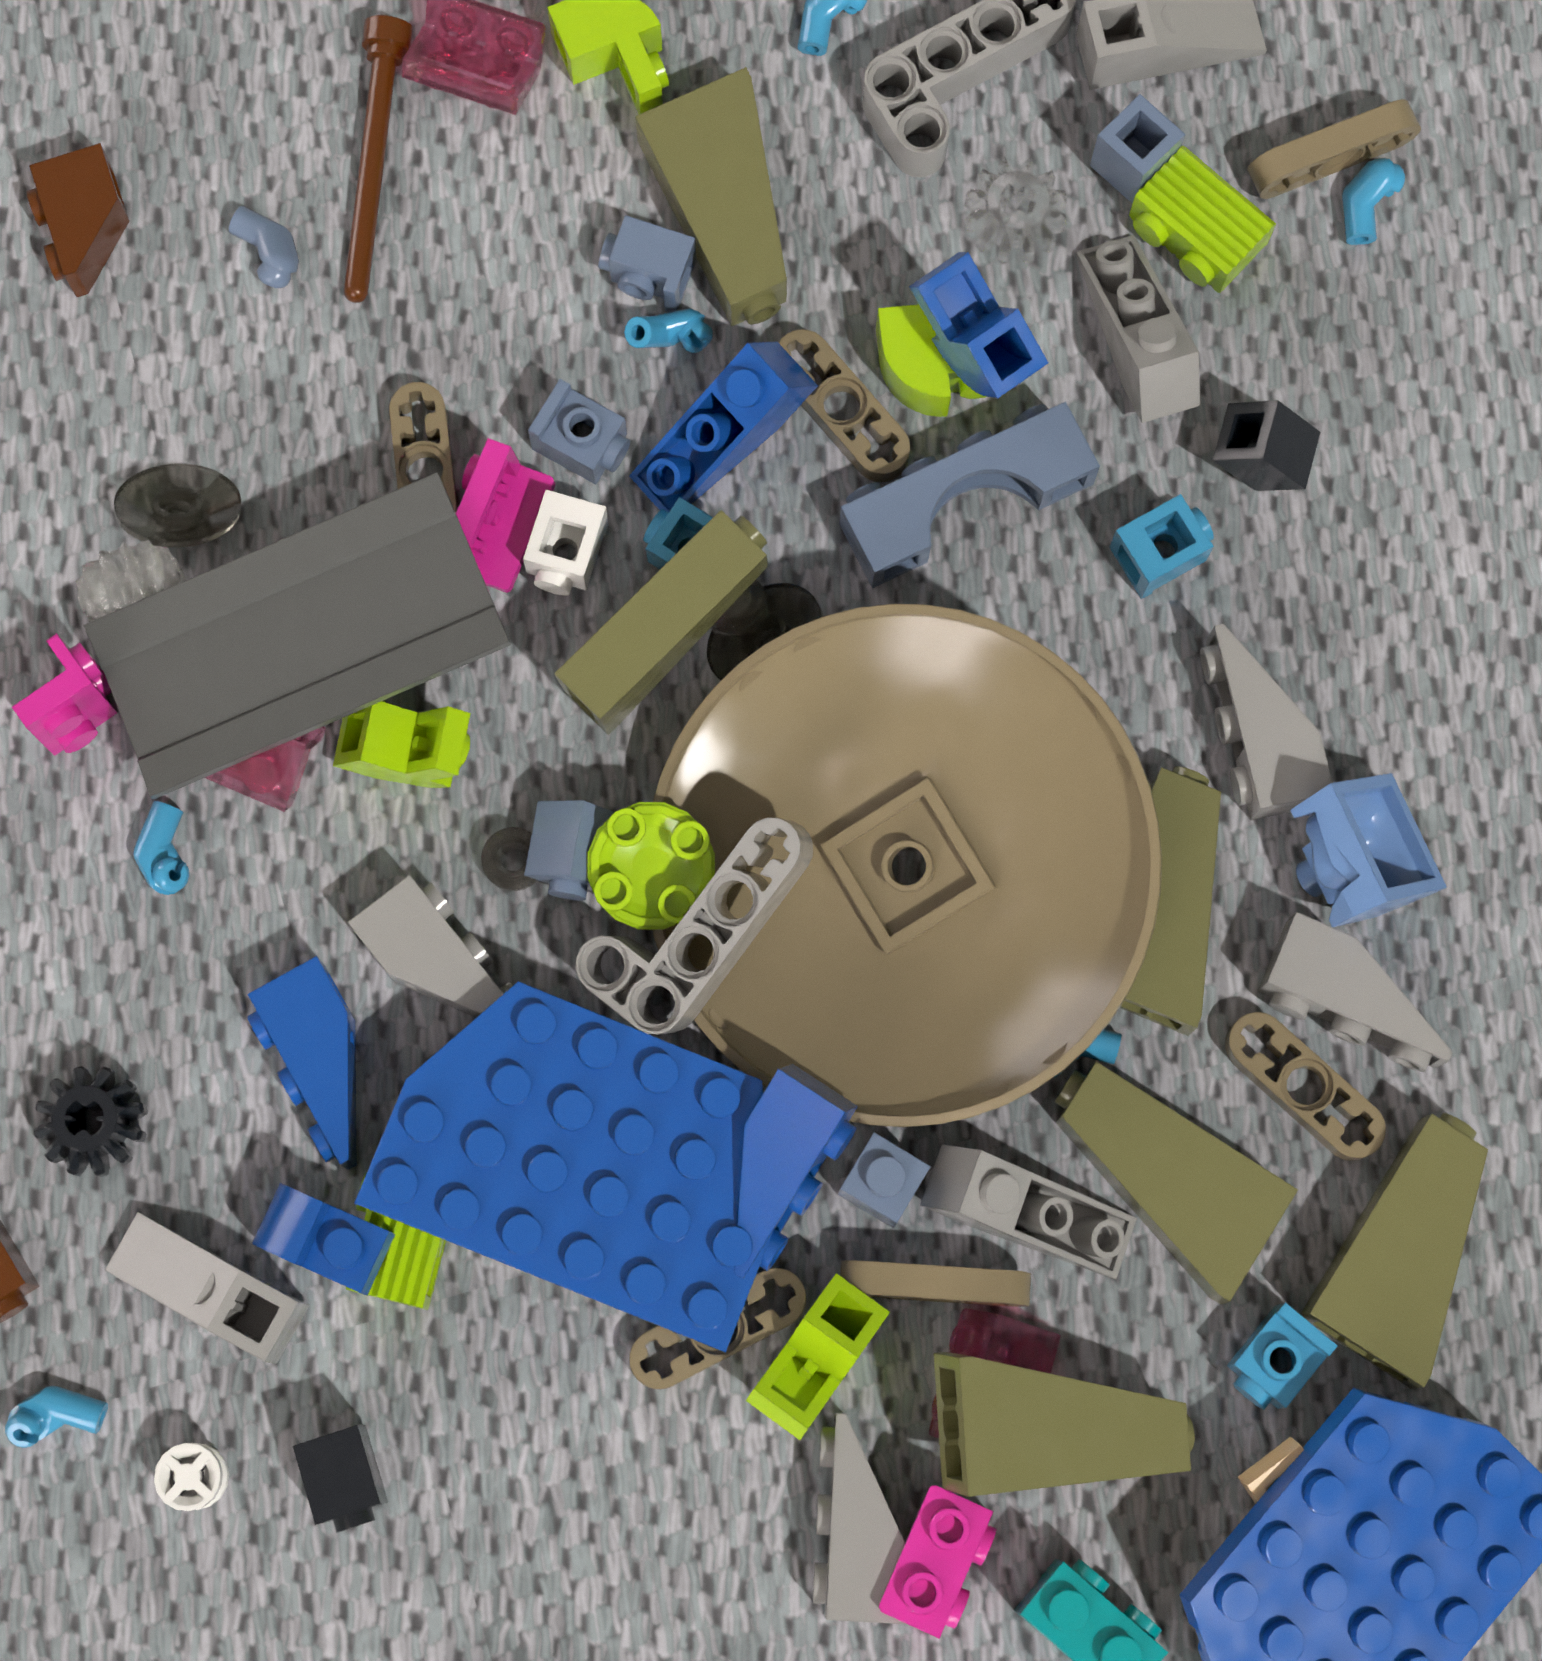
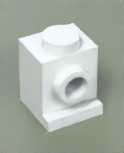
(561, 522)

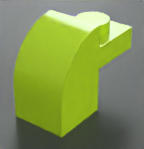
(609, 36)
(913, 364)
(404, 744)
(817, 1356)

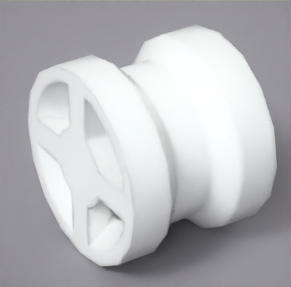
(174, 1477)

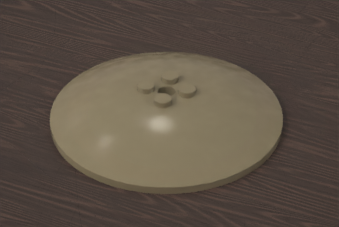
(1032, 839)

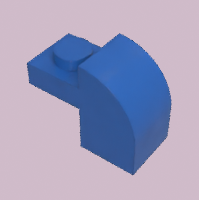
(976, 337)
(323, 1239)

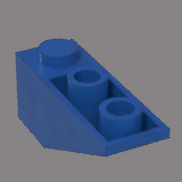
(724, 424)
(317, 1042)
(783, 1150)

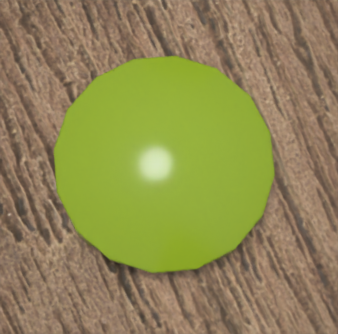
(650, 864)

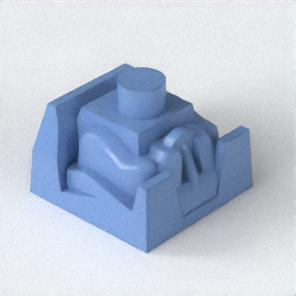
(1364, 850)

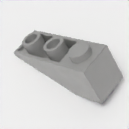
(1161, 37)
(1141, 329)
(1271, 738)
(423, 952)
(1341, 982)
(1027, 1209)
(207, 1289)
(860, 1531)

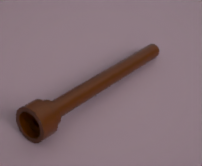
(386, 44)

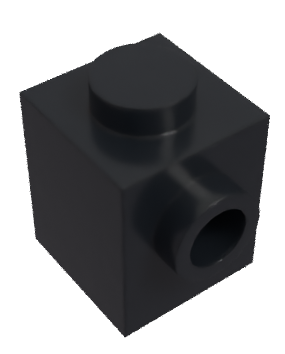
(1266, 446)
(341, 1477)

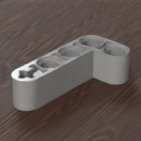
(975, 61)
(709, 917)

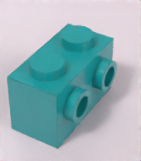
(1082, 1623)

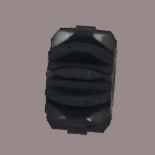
(83, 1146)

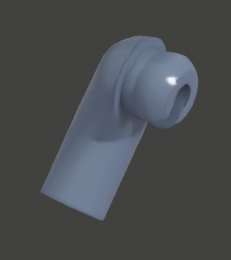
(273, 242)

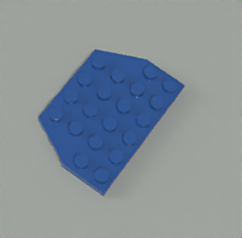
(579, 1160)
(1375, 1543)

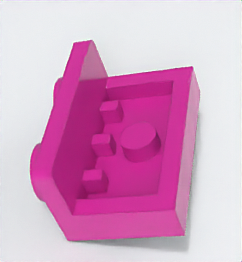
(500, 511)
(69, 706)
(935, 1562)

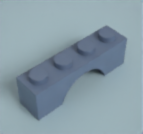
(1036, 459)

